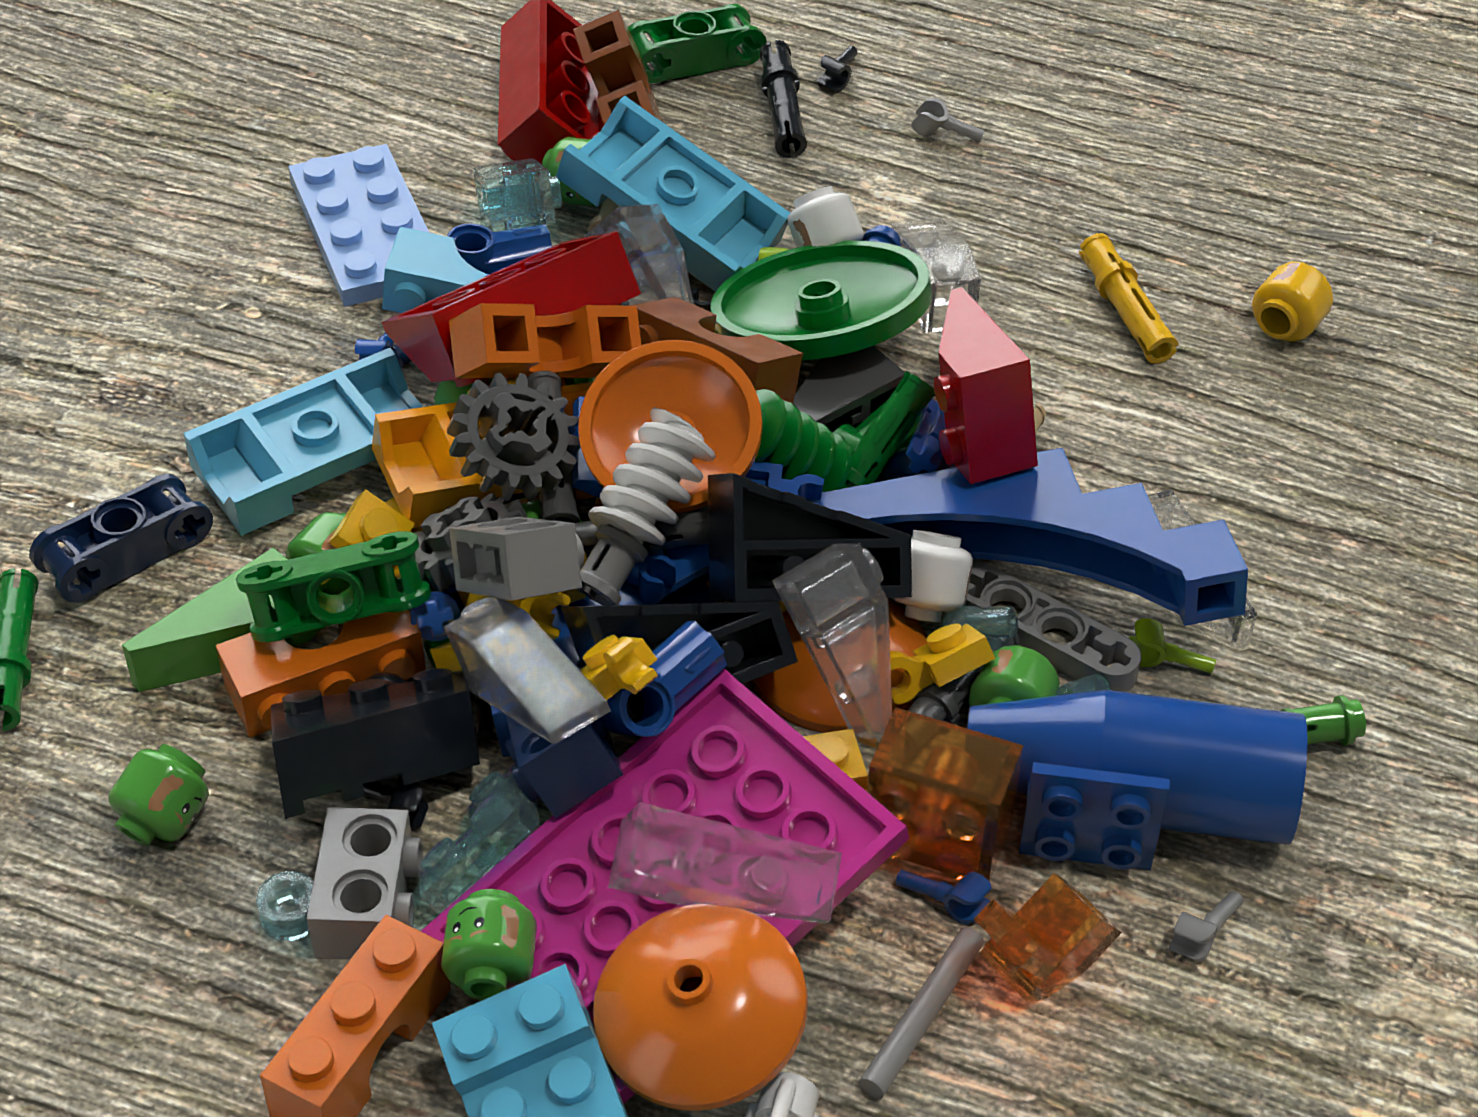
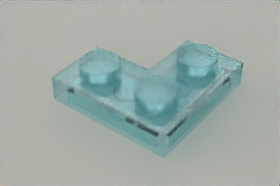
(497, 822)

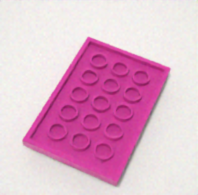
(716, 761)

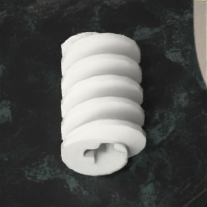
(652, 478)

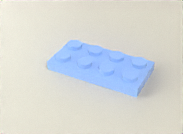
(355, 215)

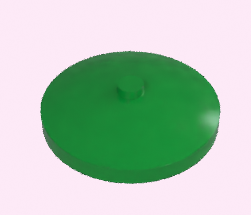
(826, 297)

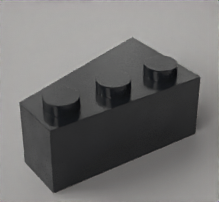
(768, 532)
(748, 632)
(371, 736)

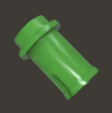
(1334, 721)

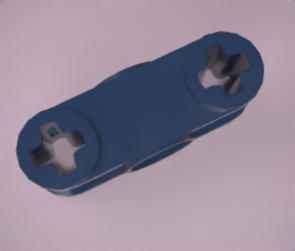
(120, 537)

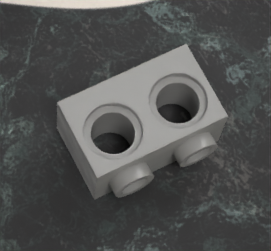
(516, 557)
(361, 868)

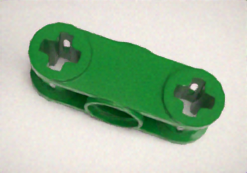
(697, 42)
(305, 607)

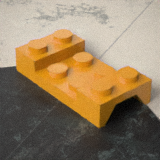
(417, 462)

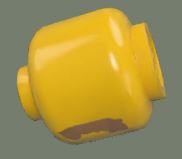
(1292, 301)

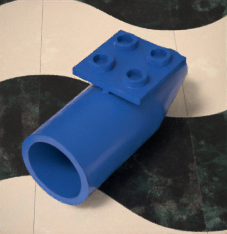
(1123, 765)

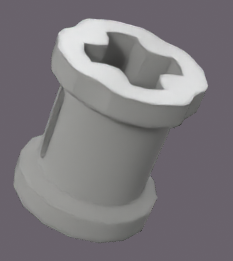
(610, 565)

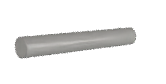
(921, 1013)

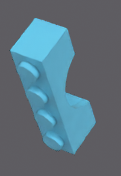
(422, 269)

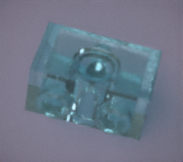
(516, 194)

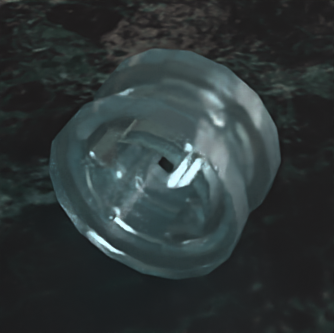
(278, 889)

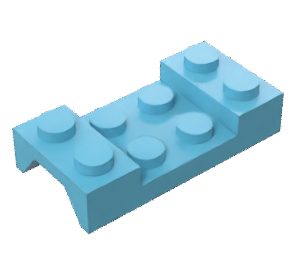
(708, 206)
(295, 439)
(529, 1053)

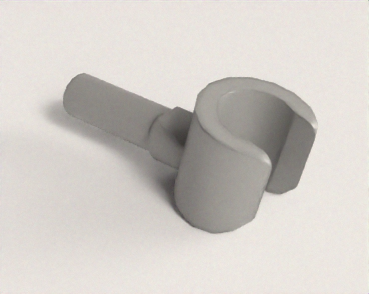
(935, 114)
(1195, 936)

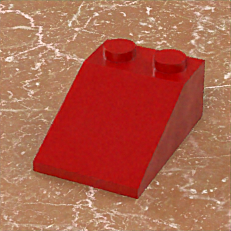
(983, 395)

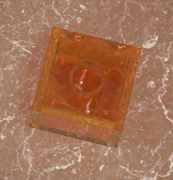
(948, 790)

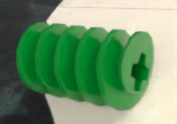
(801, 443)

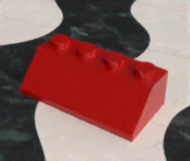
(543, 83)
(554, 280)

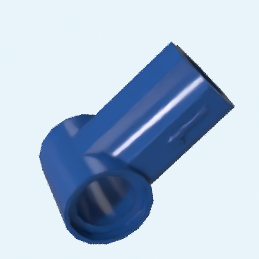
(496, 250)
(683, 667)

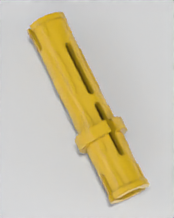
(1117, 282)

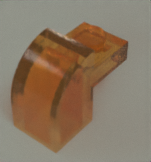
(1046, 940)

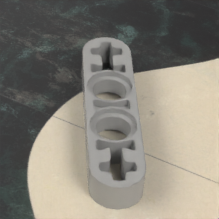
(1045, 613)

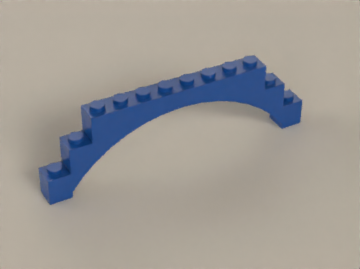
(1021, 519)

